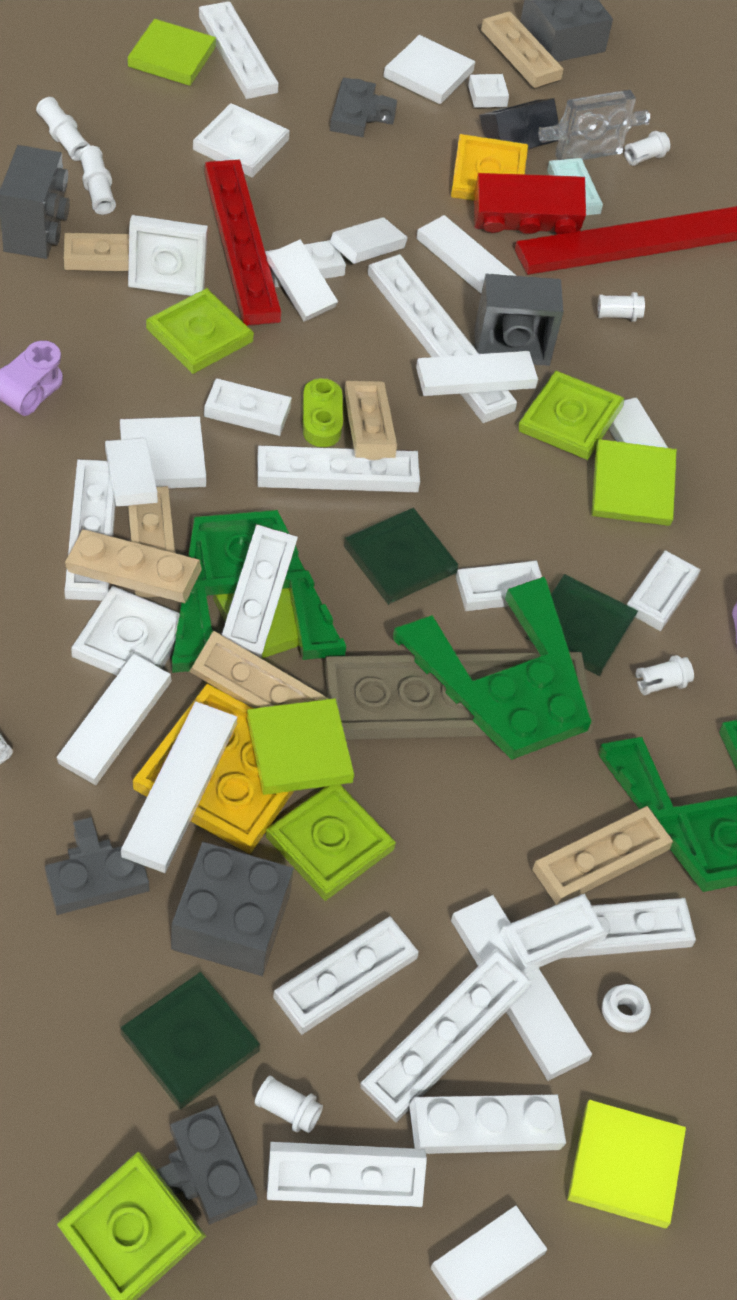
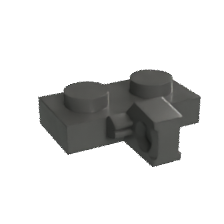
(358, 105)
(93, 873)
(208, 1166)

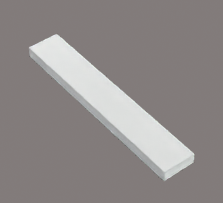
(433, 328)

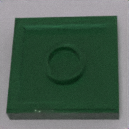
(400, 555)
(591, 622)
(190, 1040)

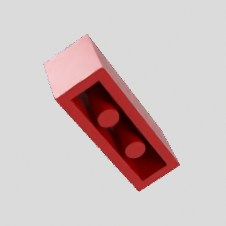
(529, 203)

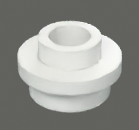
(631, 997)

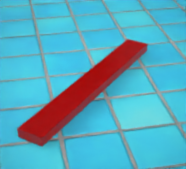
(627, 240)

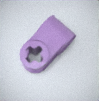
(31, 377)

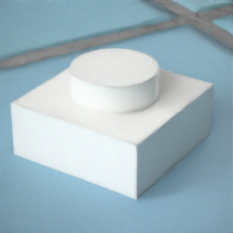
(488, 90)

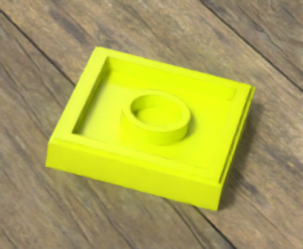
(627, 1164)

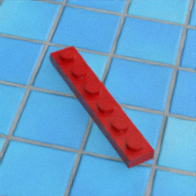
(242, 243)

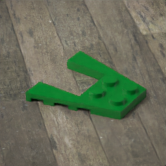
(222, 547)
(520, 705)
(702, 831)

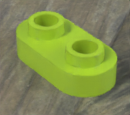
(322, 412)

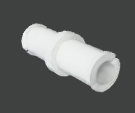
(62, 127)
(97, 180)

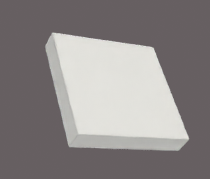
(429, 69)
(241, 136)
(167, 255)
(173, 449)
(126, 627)

